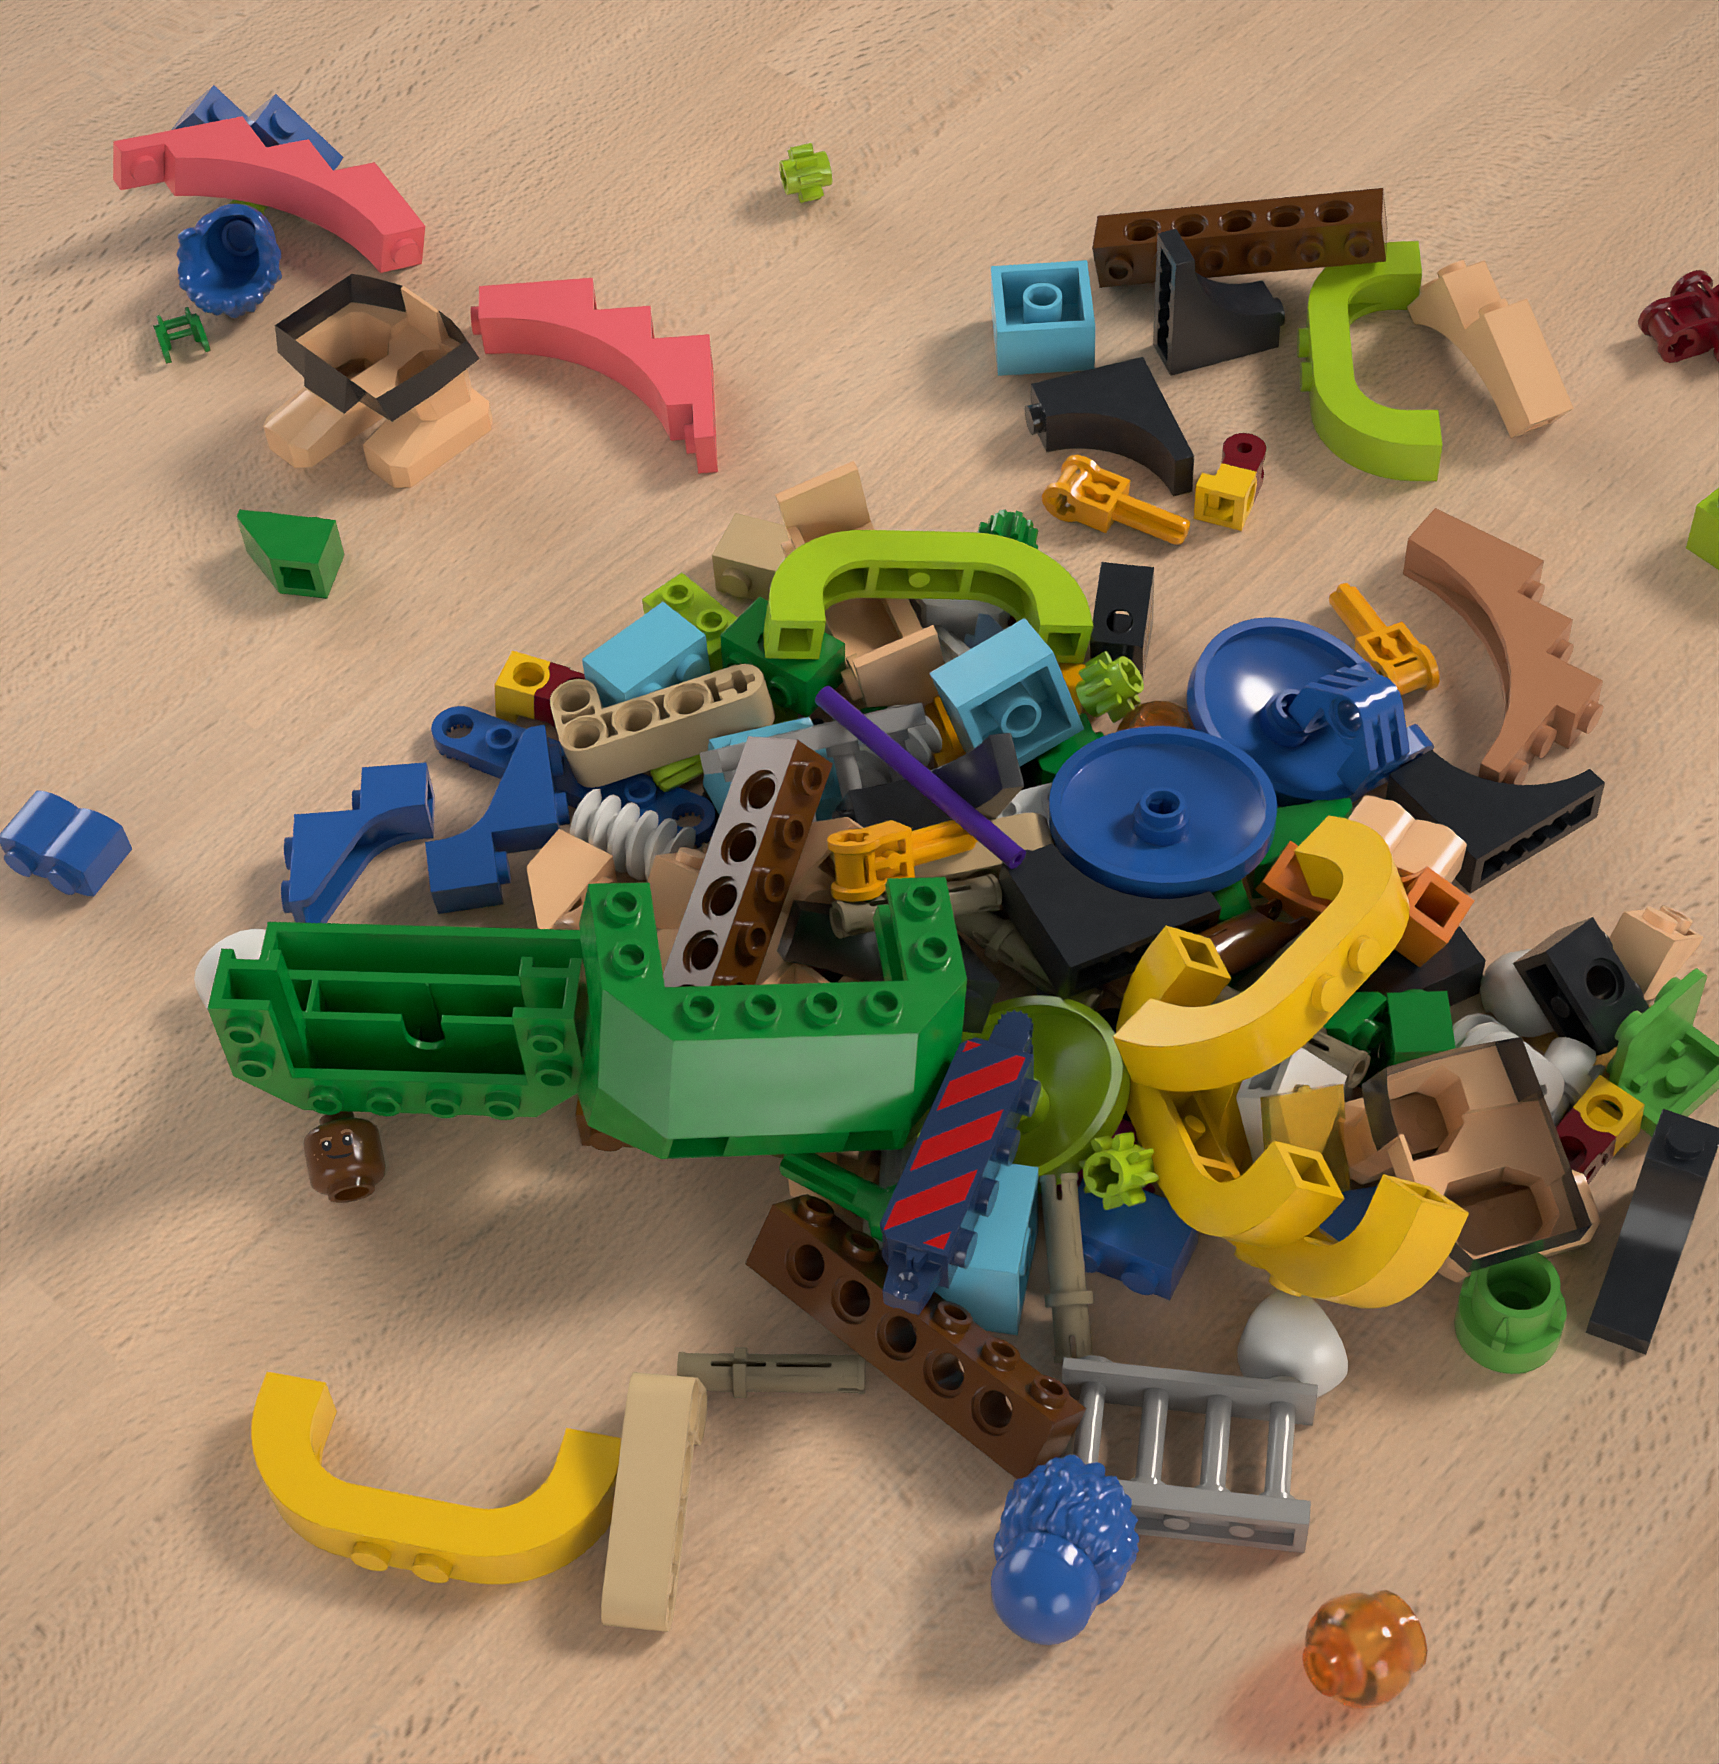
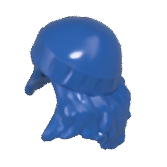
(229, 260)
(1061, 1549)

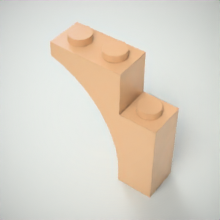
(1499, 343)

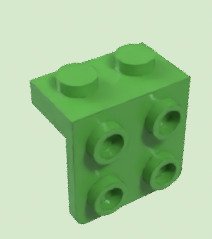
(1664, 1056)

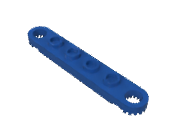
(494, 741)

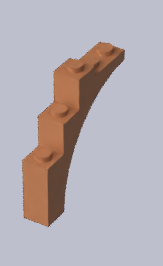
(1528, 642)

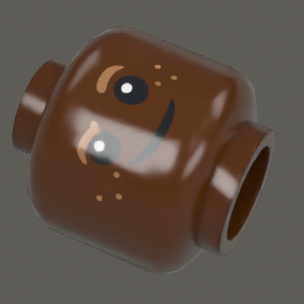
(344, 1157)

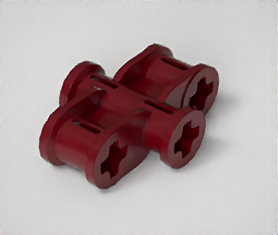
(1691, 321)

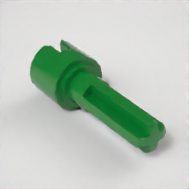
(839, 1186)

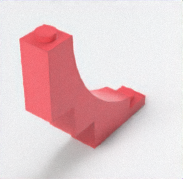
(293, 177)
(563, 323)

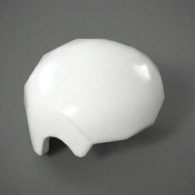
(1510, 999)

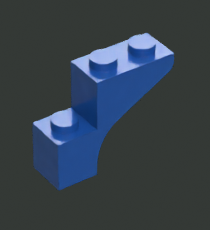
(272, 122)
(522, 817)
(337, 846)

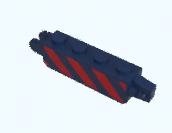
(956, 1163)

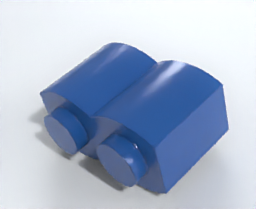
(64, 844)

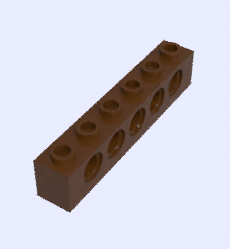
(1247, 236)
(748, 865)
(922, 1364)

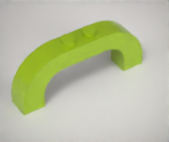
(1355, 428)
(923, 567)

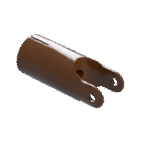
(1253, 935)

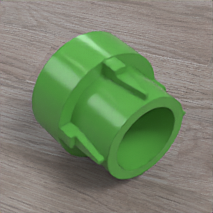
(1511, 1314)

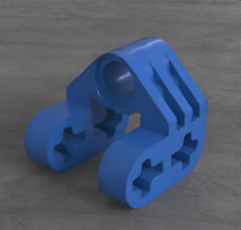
(1369, 717)

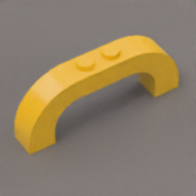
(1300, 992)
(1284, 1190)
(1380, 1263)
(422, 1533)

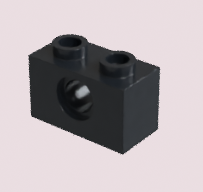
(1581, 985)

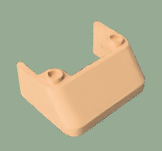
(883, 640)

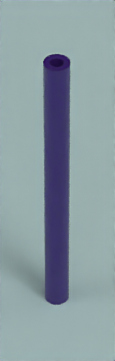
(921, 777)

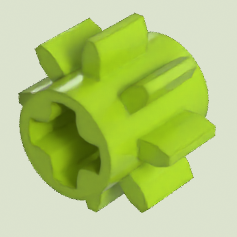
(805, 172)
(1109, 686)
(1118, 1170)

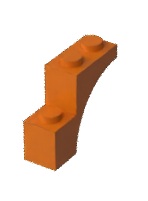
(1433, 902)

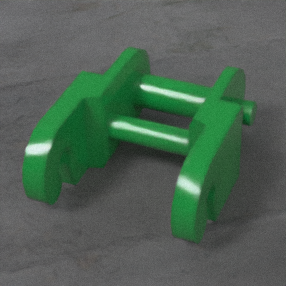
(196, 329)

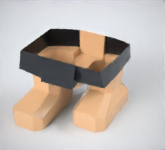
(370, 356)
(1483, 1139)

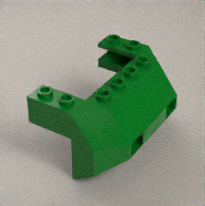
(407, 1018)
(769, 1061)

